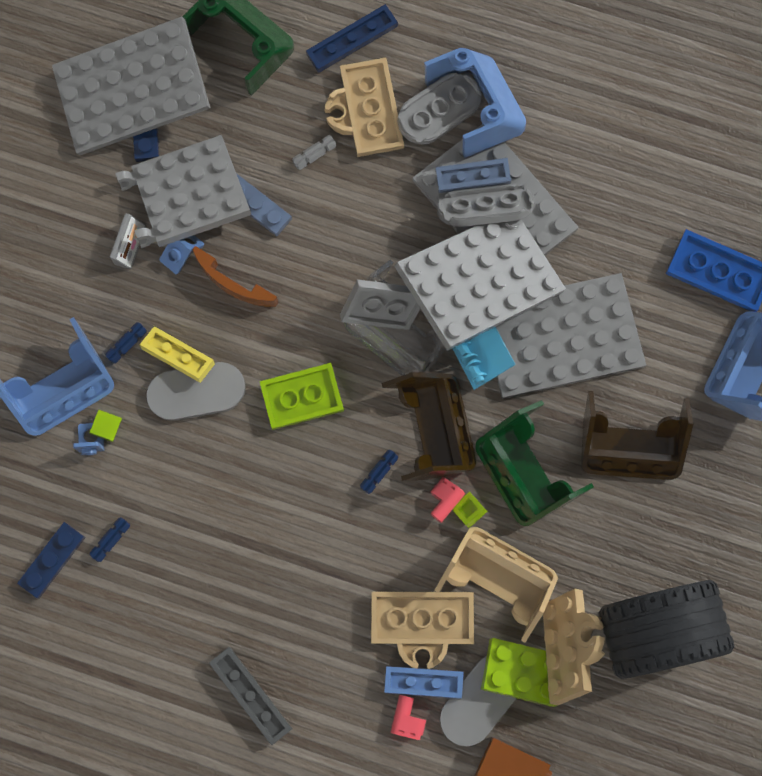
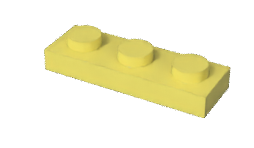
(177, 354)

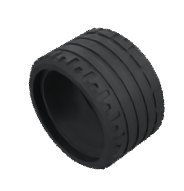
(666, 629)

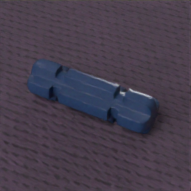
(126, 342)
(379, 471)
(109, 539)

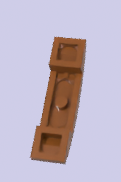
(258, 295)

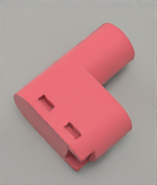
(448, 495)
(403, 723)

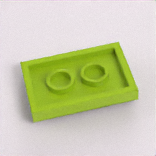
(301, 396)
(516, 672)

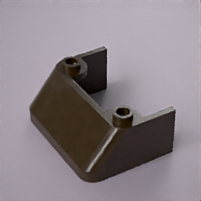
(440, 423)
(635, 451)

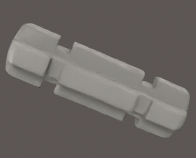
(314, 152)

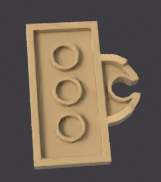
(367, 108)
(422, 622)
(570, 646)

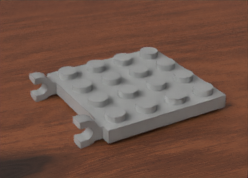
(187, 192)

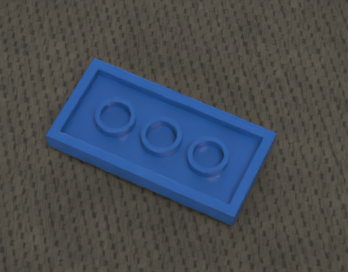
(718, 270)

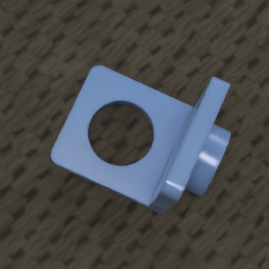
(177, 253)
(85, 447)

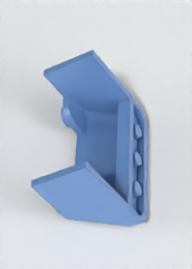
(502, 116)
(739, 368)
(60, 393)

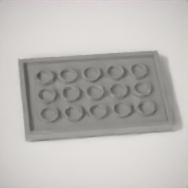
(131, 86)
(548, 220)
(479, 280)
(572, 338)

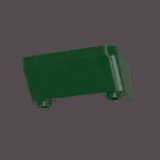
(271, 43)
(518, 472)

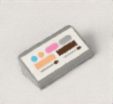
(126, 242)

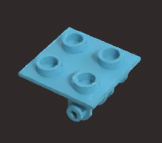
(484, 357)

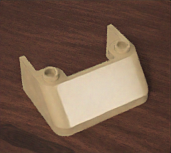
(504, 573)

